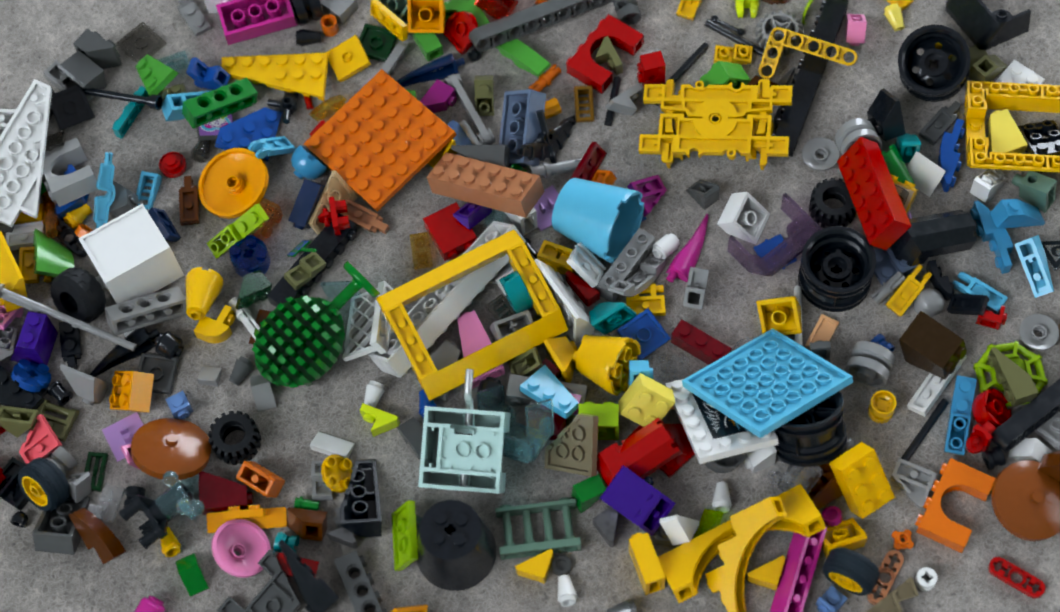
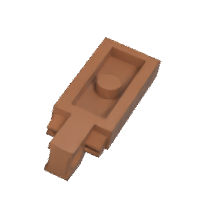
(365, 217)

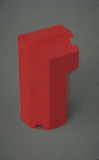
(640, 453)

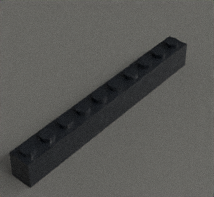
(810, 72)

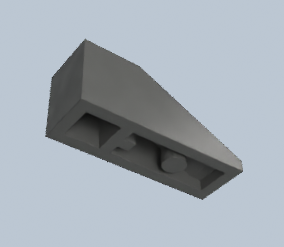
(488, 153)

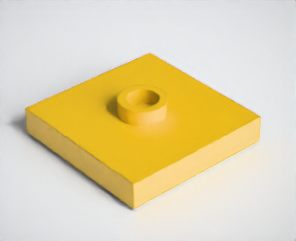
(348, 58)

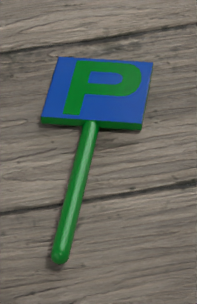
(301, 247)

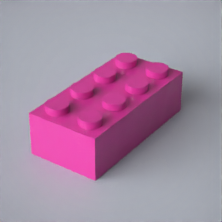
(254, 18)

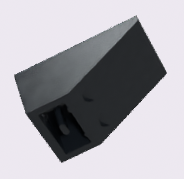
(1042, 138)

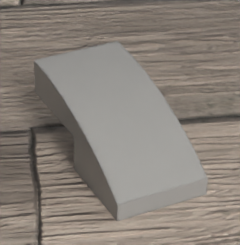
(320, 491)

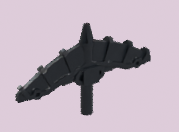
(548, 140)

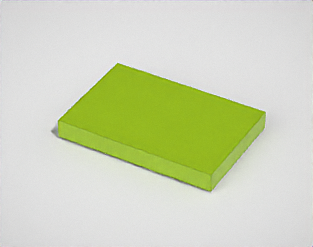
(404, 535)

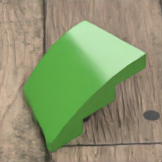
(50, 256)

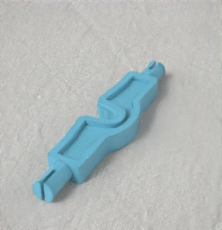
(105, 183)

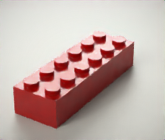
(873, 193)

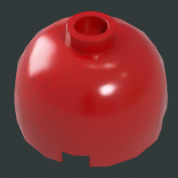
(990, 407)

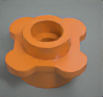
(906, 535)

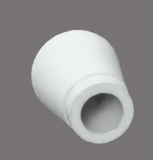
(373, 393)
(721, 498)
(566, 592)

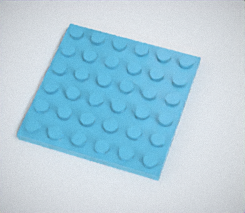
(767, 382)

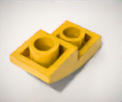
(738, 54)

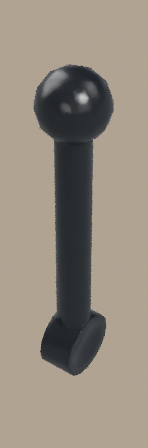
(715, 19)

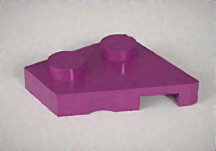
(651, 189)

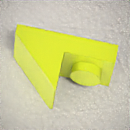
(383, 420)

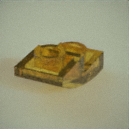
(333, 103)
(421, 251)

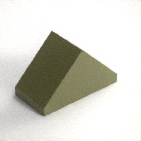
(526, 363)
(17, 419)

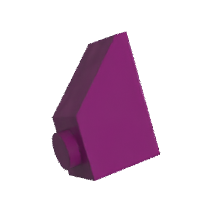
(439, 97)

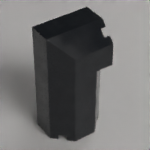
(935, 236)

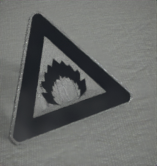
(1052, 251)

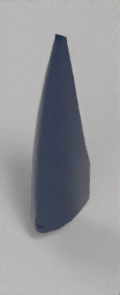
(425, 74)

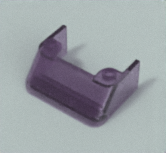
(798, 233)

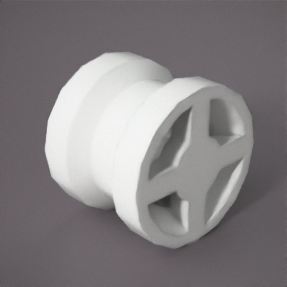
(923, 582)

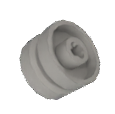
(852, 131)
(870, 363)

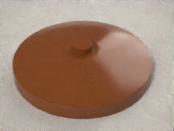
(170, 446)
(1027, 501)

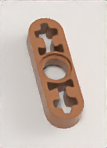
(893, 575)

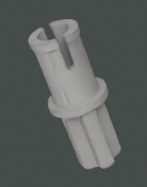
(888, 287)

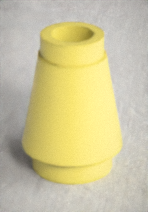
(894, 16)

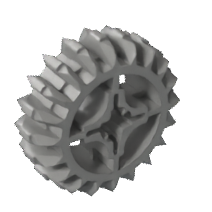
(778, 20)

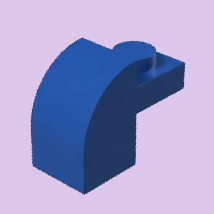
(207, 77)

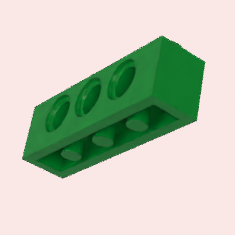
(219, 102)

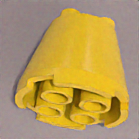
(606, 360)

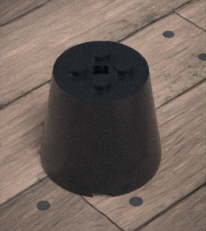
(456, 559)

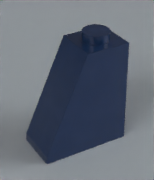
(305, 203)

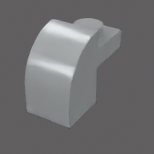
(696, 288)

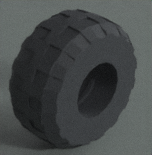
(78, 294)

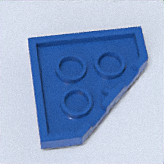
(249, 128)

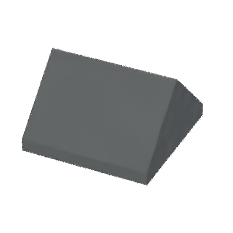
(84, 71)

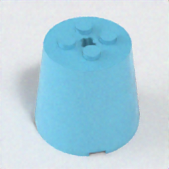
(598, 216)

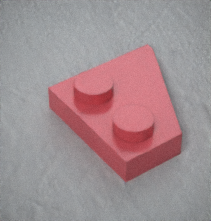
(39, 441)

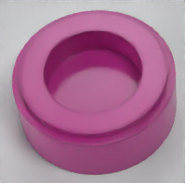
(832, 516)

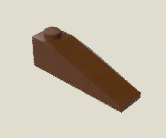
(826, 488)

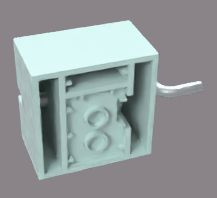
(463, 447)

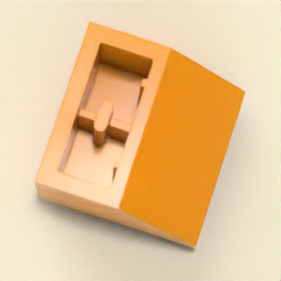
(131, 391)

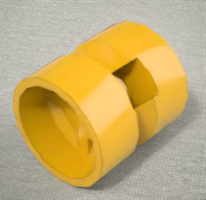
(882, 406)

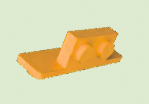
(261, 517)

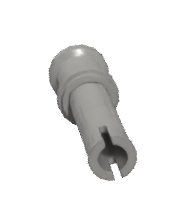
(546, 169)

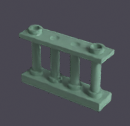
(530, 547)

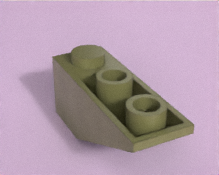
(1016, 382)

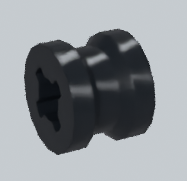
(993, 458)

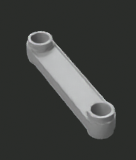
(484, 135)

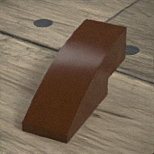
(97, 535)

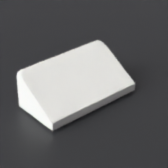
(331, 445)

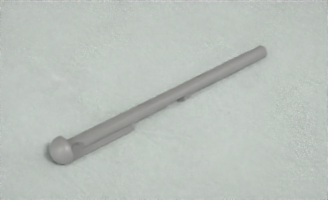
(38, 307)

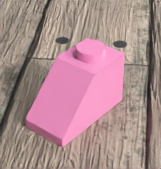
(855, 29)

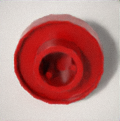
(172, 164)

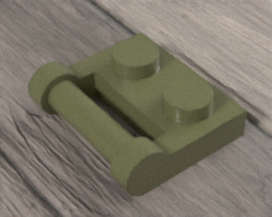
(60, 426)

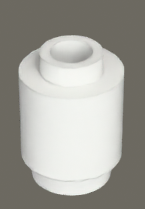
(665, 246)

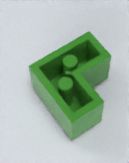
(725, 72)

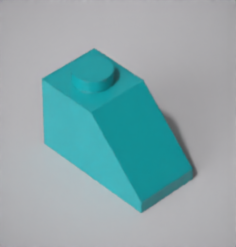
(907, 146)

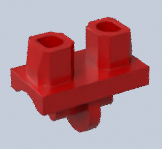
(336, 207)
(980, 438)

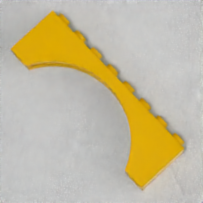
(687, 562)

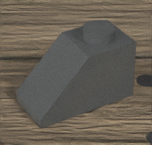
(124, 200)

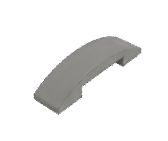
(641, 280)

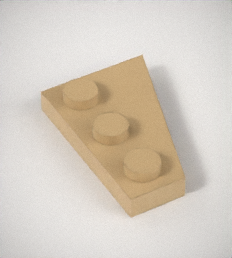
(334, 187)

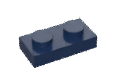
(164, 224)

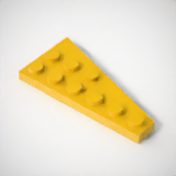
(282, 72)

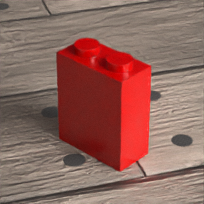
(448, 233)

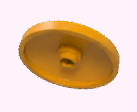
(233, 183)

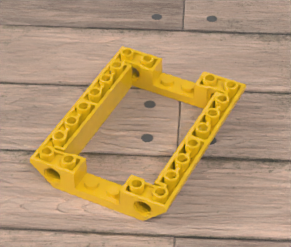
(1010, 96)
(452, 376)

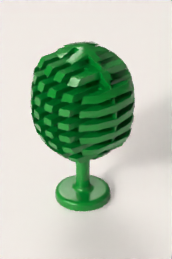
(305, 335)

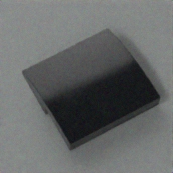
(7, 488)

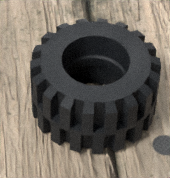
(829, 216)
(238, 451)

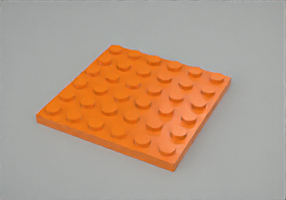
(380, 139)

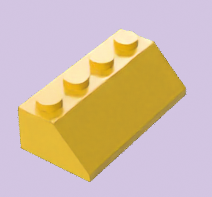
(10, 275)

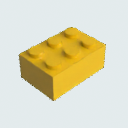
(862, 480)

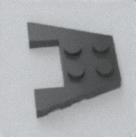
(274, 597)

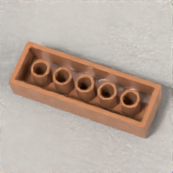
(486, 184)

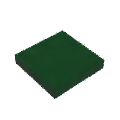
(377, 42)

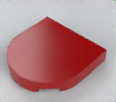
(458, 30)

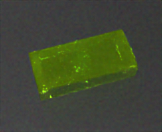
(708, 521)

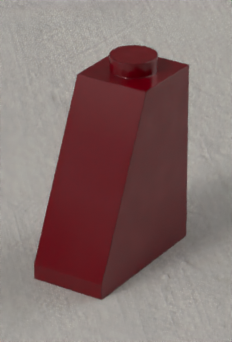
(222, 493)

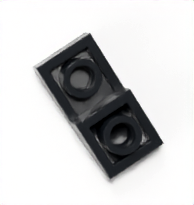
(940, 283)

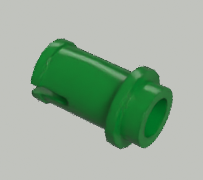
(306, 504)

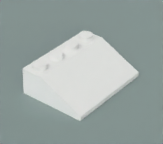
(573, 312)

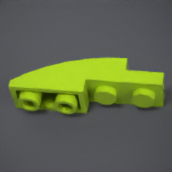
(238, 230)

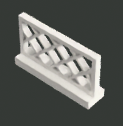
(380, 330)

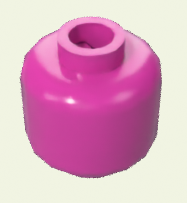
(150, 604)

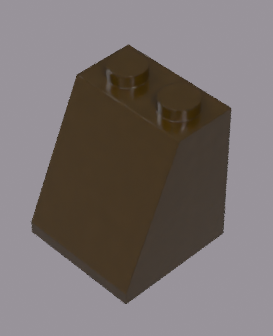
(932, 346)

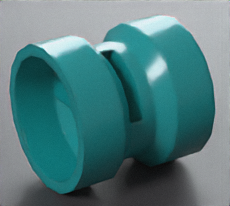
(291, 541)

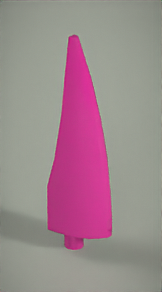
(688, 255)

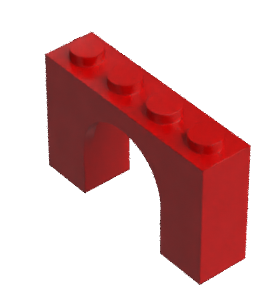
(583, 66)

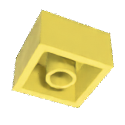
(646, 401)

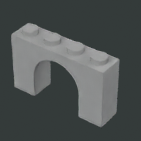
(70, 186)

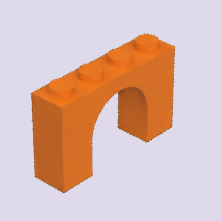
(934, 523)

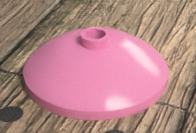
(244, 538)

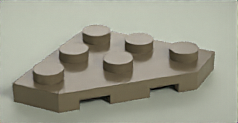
(575, 447)

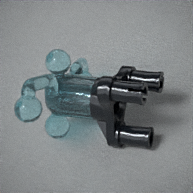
(164, 508)

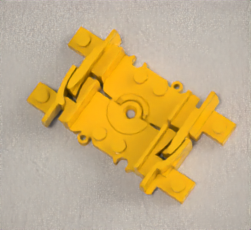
(695, 131)

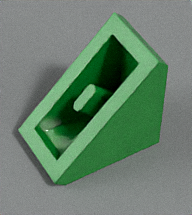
(588, 492)
(191, 575)

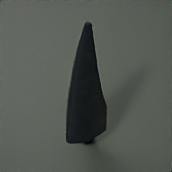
(119, 354)

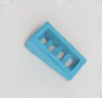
(154, 187)

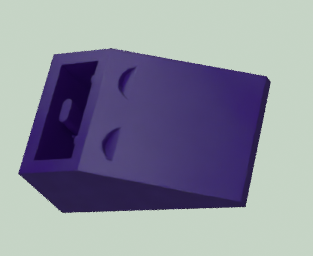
(637, 500)

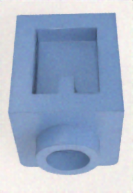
(179, 405)
(831, 600)

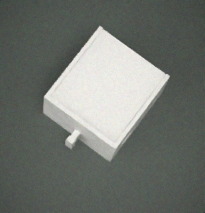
(131, 256)

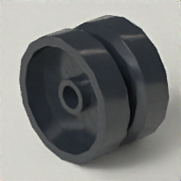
(302, 7)

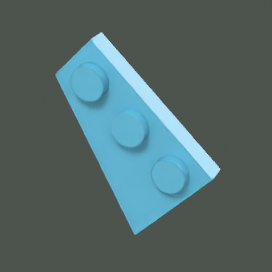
(545, 386)

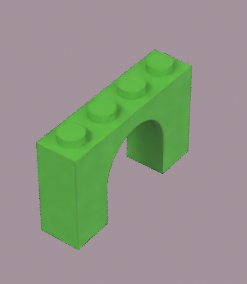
(430, 44)

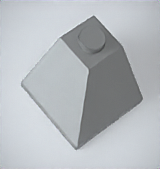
(85, 385)

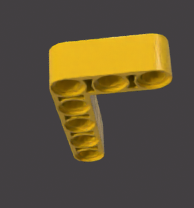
(804, 47)

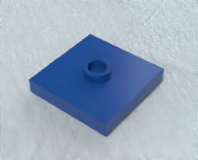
(646, 331)

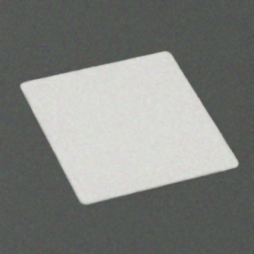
(925, 173)

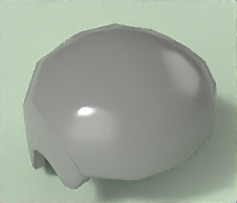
(929, 301)

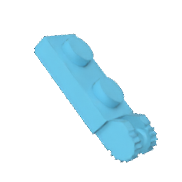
(271, 146)
(977, 287)

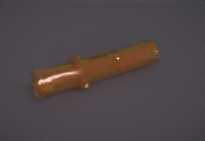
(50, 219)

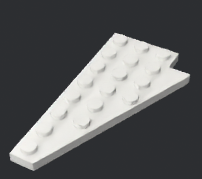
(24, 154)

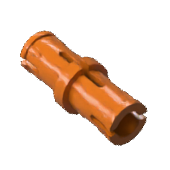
(546, 78)

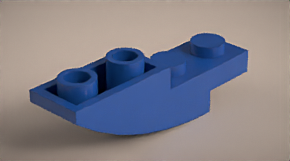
(948, 155)

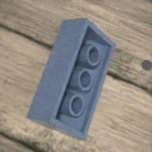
(521, 122)

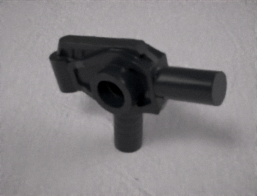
(286, 106)

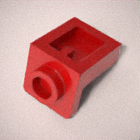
(991, 319)

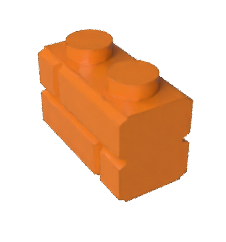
(260, 479)

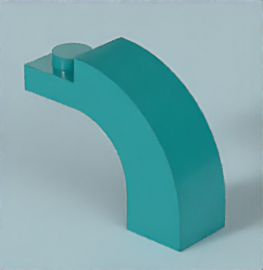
(516, 292)

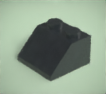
(886, 116)

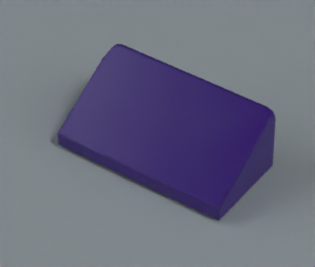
(471, 214)

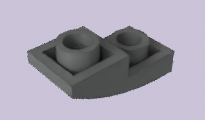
(412, 434)

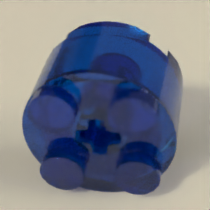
(249, 256)

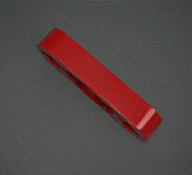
(1014, 569)

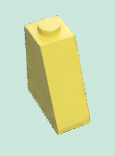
(1005, 134)

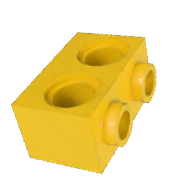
(555, 256)

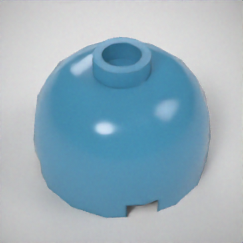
(307, 164)

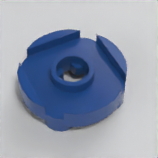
(40, 375)

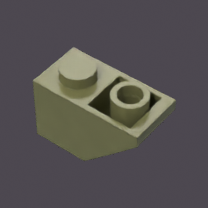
(987, 68)
(484, 95)

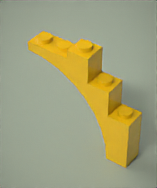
(735, 553)

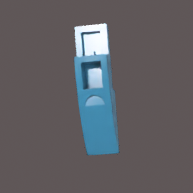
(998, 238)
(960, 415)

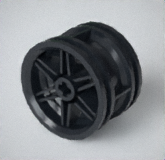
(925, 39)
(845, 287)
(814, 435)

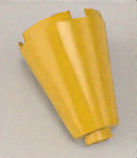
(201, 291)

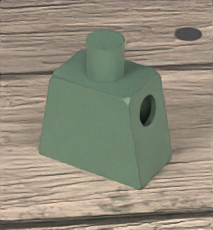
(1036, 189)

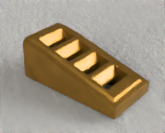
(581, 90)

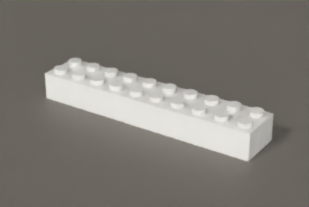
(440, 308)

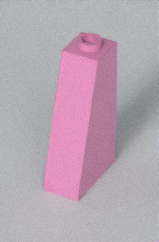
(474, 338)

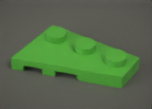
(154, 74)

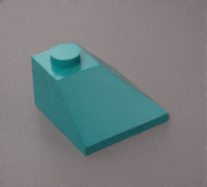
(610, 316)

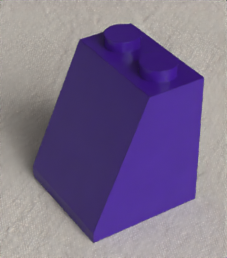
(35, 339)

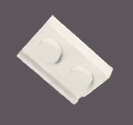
(23, 235)
(586, 264)

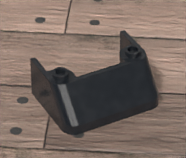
(985, 27)

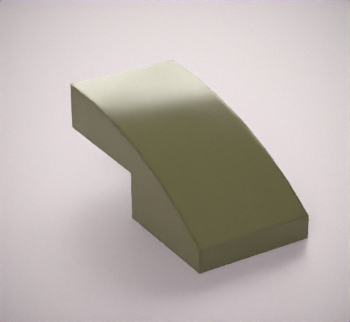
(306, 270)

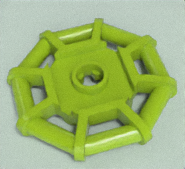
(1015, 347)

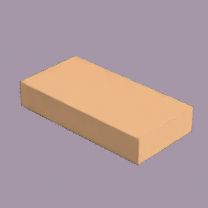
(823, 330)

